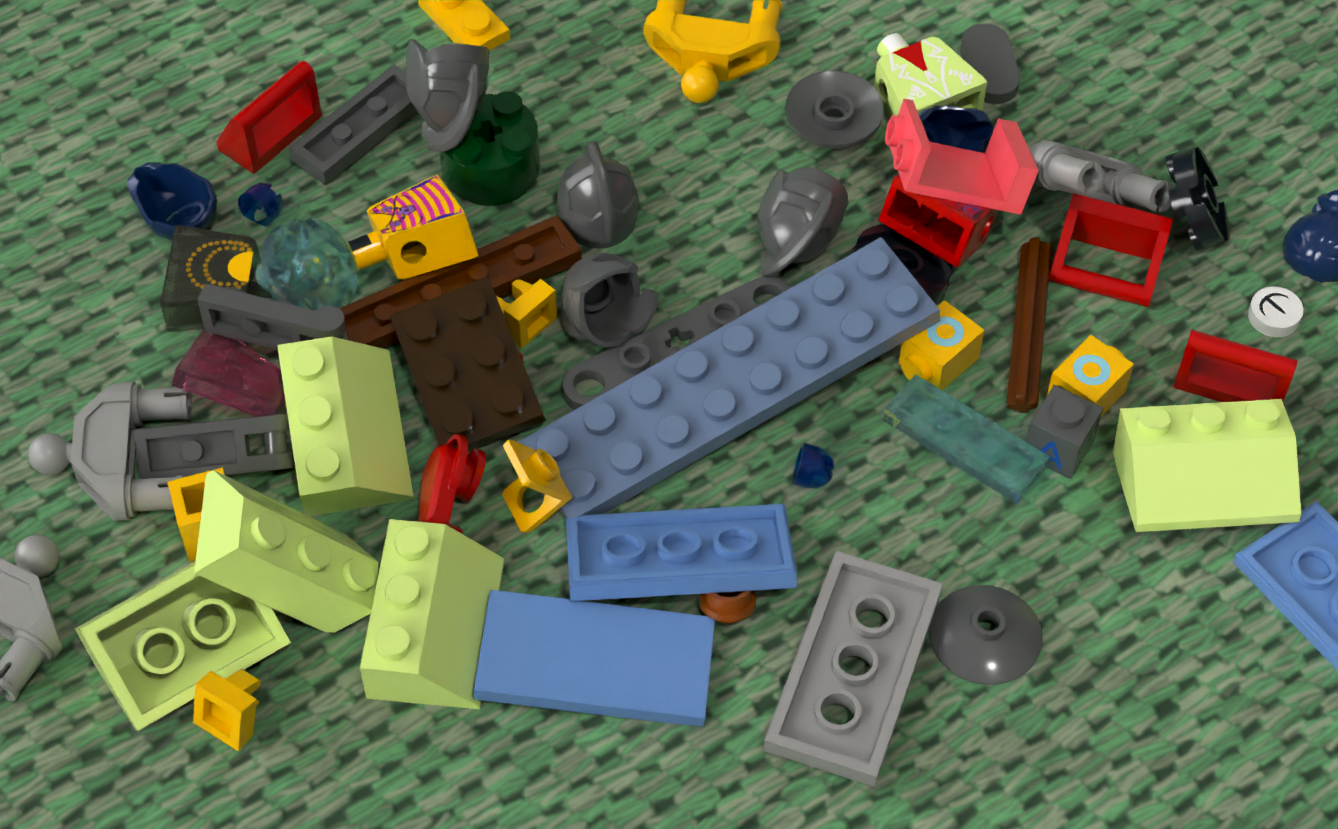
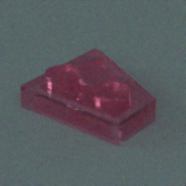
(230, 375)

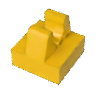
(531, 311)
(227, 707)

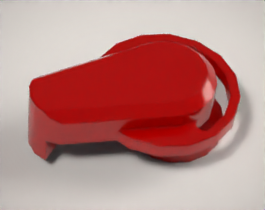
(449, 475)

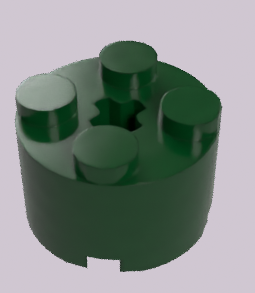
(497, 153)

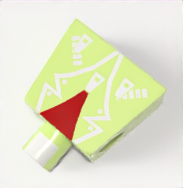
(926, 74)

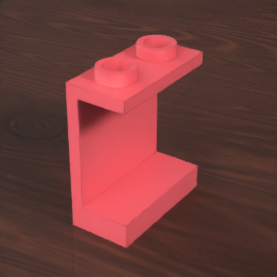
(991, 179)

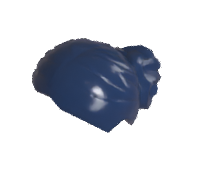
(957, 127)
(168, 189)
(1313, 241)

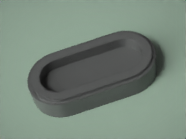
(991, 55)

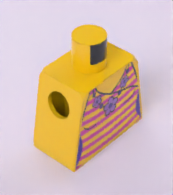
(416, 231)

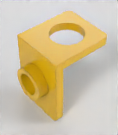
(535, 471)

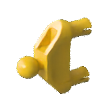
(712, 48)

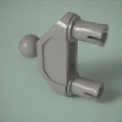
(1097, 177)
(106, 448)
(27, 613)

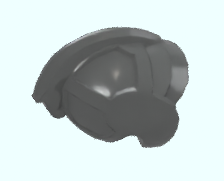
(446, 89)
(597, 199)
(799, 216)
(609, 285)

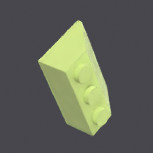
(344, 425)
(1208, 465)
(282, 557)
(428, 616)
(174, 635)

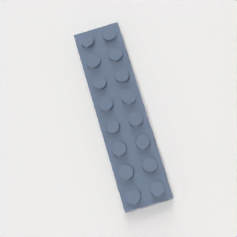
(735, 379)

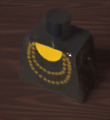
(208, 258)

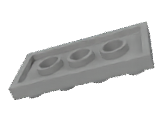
(875, 698)

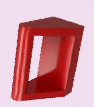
(272, 119)
(1114, 229)
(1232, 370)

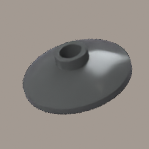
(838, 95)
(984, 654)

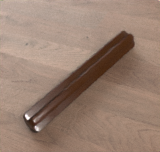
(1029, 326)

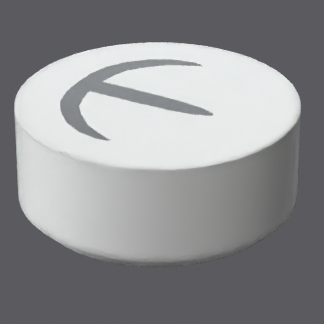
(1275, 311)

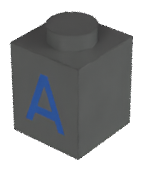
(1064, 429)

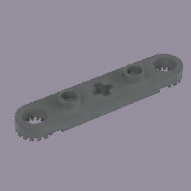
(653, 345)

